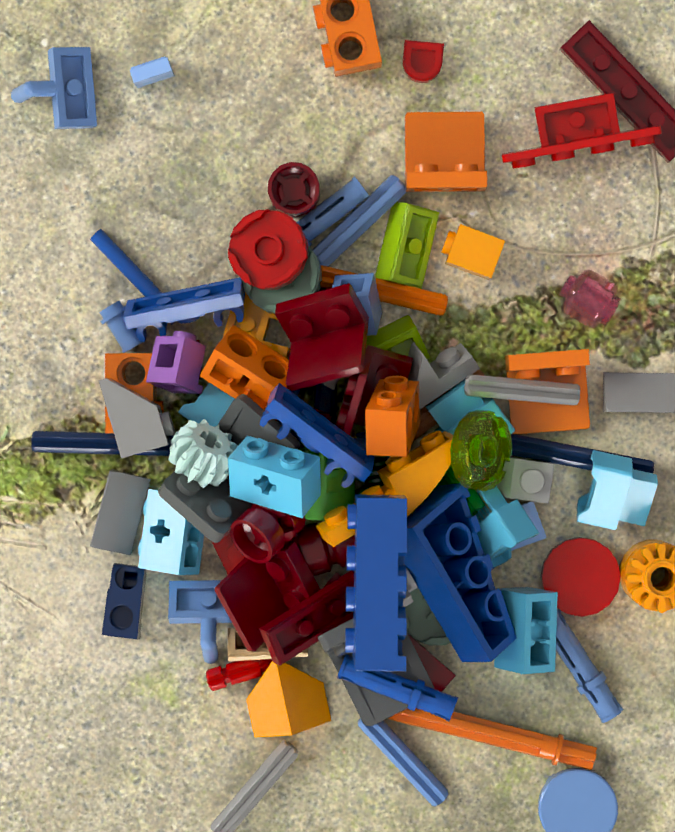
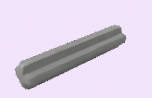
(522, 389)
(255, 788)

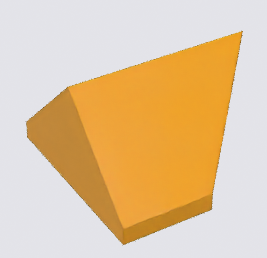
(287, 702)

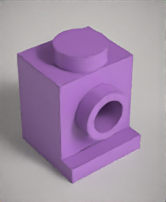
(177, 363)

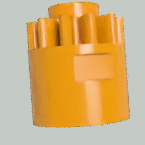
(636, 574)

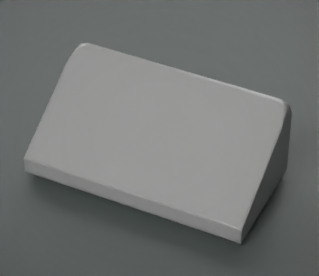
(639, 392)
(120, 512)

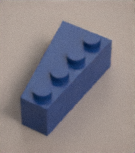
(456, 575)
(378, 582)

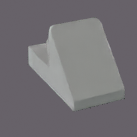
(442, 374)

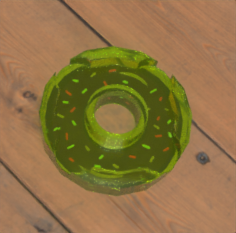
(472, 432)

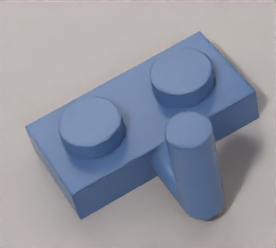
(69, 87)
(198, 604)

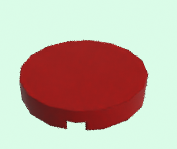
(268, 249)
(582, 575)

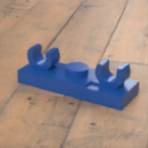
(185, 306)
(318, 435)

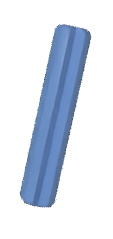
(359, 220)
(406, 762)

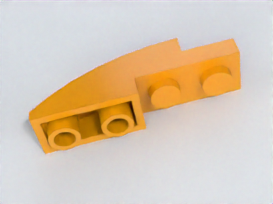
(408, 476)

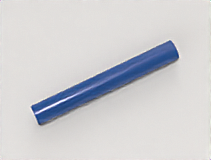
(125, 264)

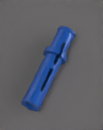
(401, 689)

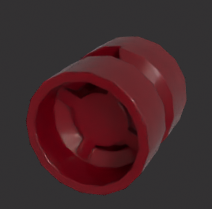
(294, 189)
(263, 532)
(318, 553)

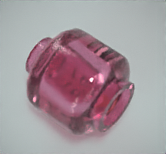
(590, 298)

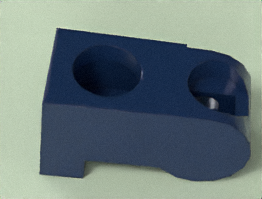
(124, 602)

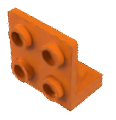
(445, 152)
(552, 367)

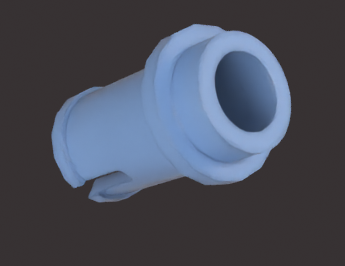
(114, 319)

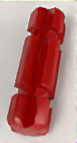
(236, 673)

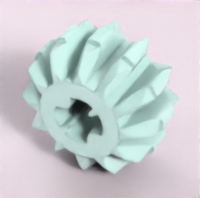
(202, 453)

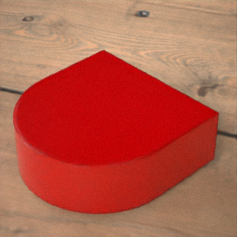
(422, 60)

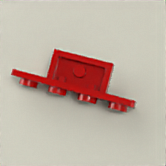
(576, 126)

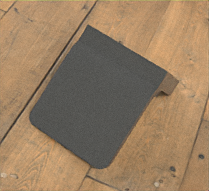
(212, 507)
(370, 705)

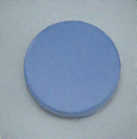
(577, 802)

